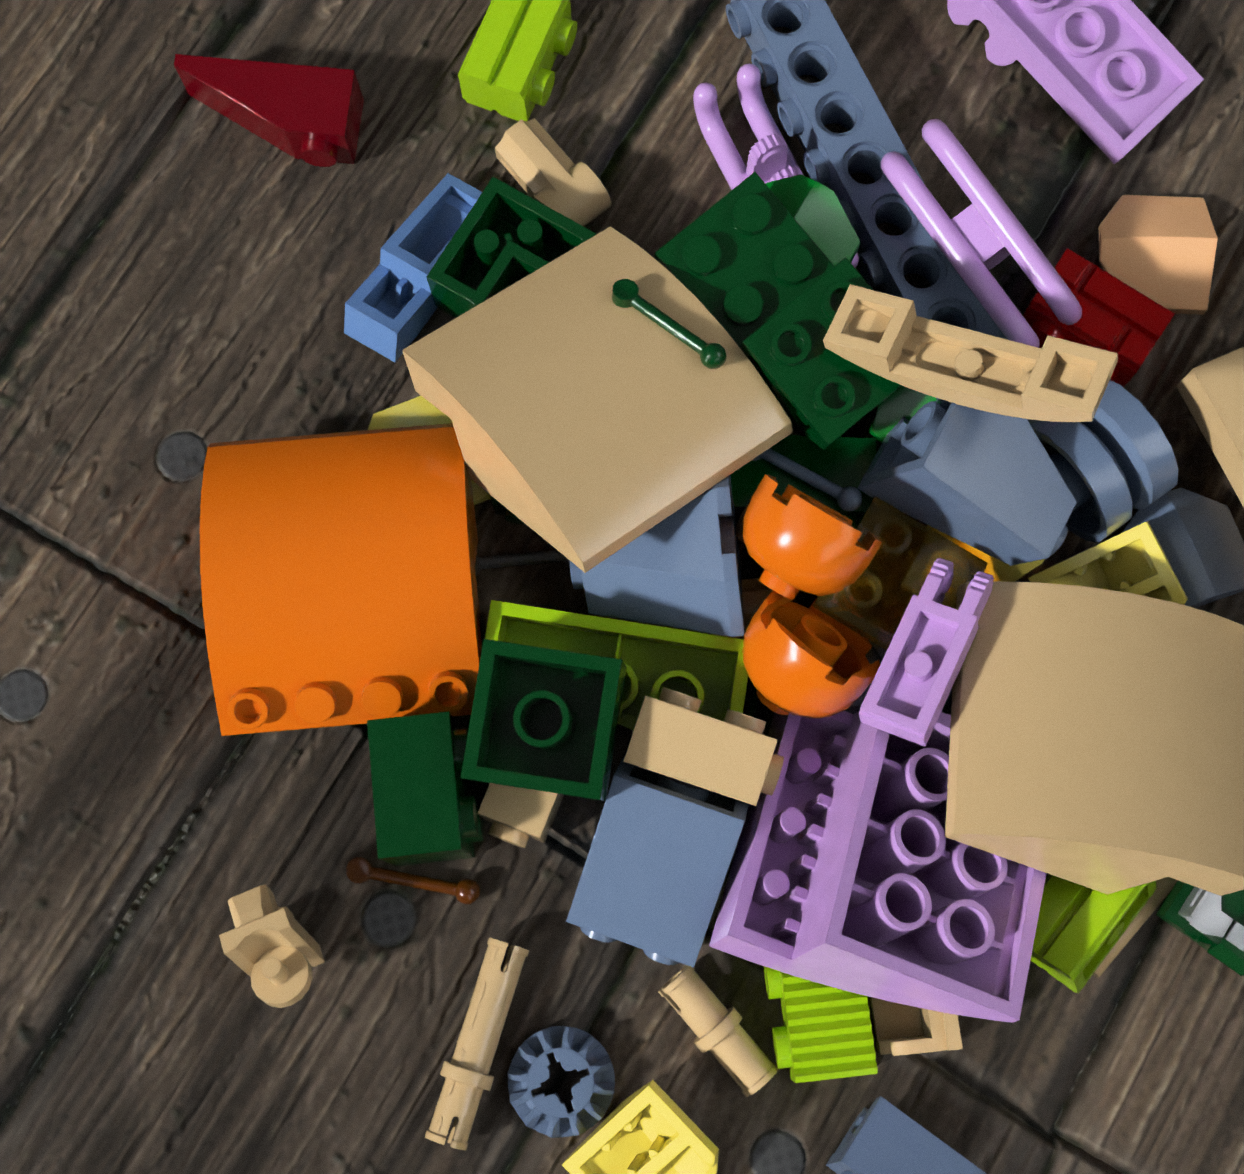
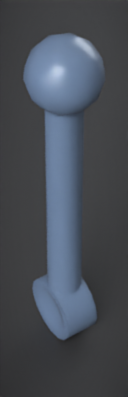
(848, 498)

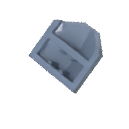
(1198, 543)

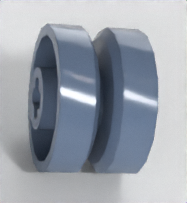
(1110, 463)

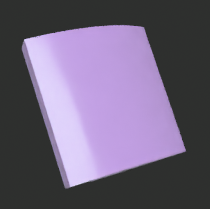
(861, 888)

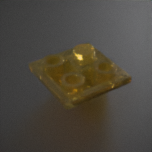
(898, 570)

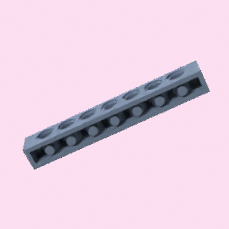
(830, 158)

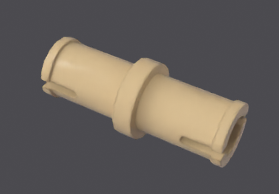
(718, 1030)

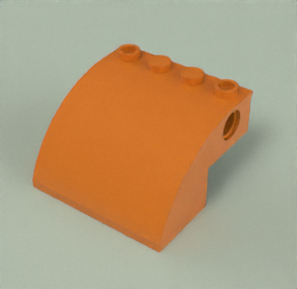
(339, 578)

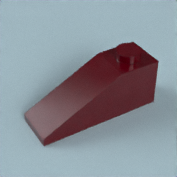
(294, 107)

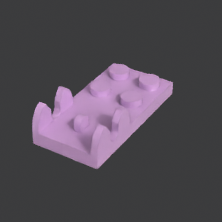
(1092, 58)

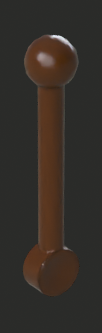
(362, 870)

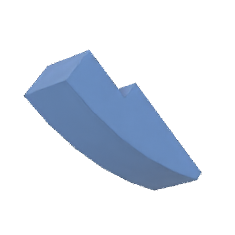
(396, 296)

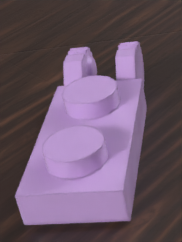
(925, 656)

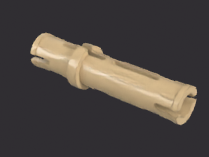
(476, 1045)

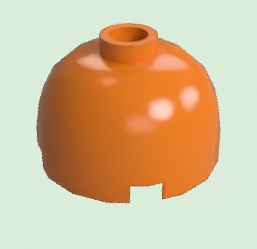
(803, 542)
(805, 659)

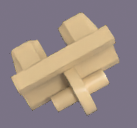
(270, 947)

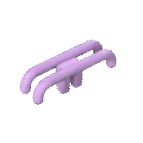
(769, 156)
(980, 235)

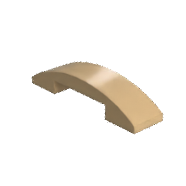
(968, 366)

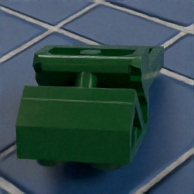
(777, 303)

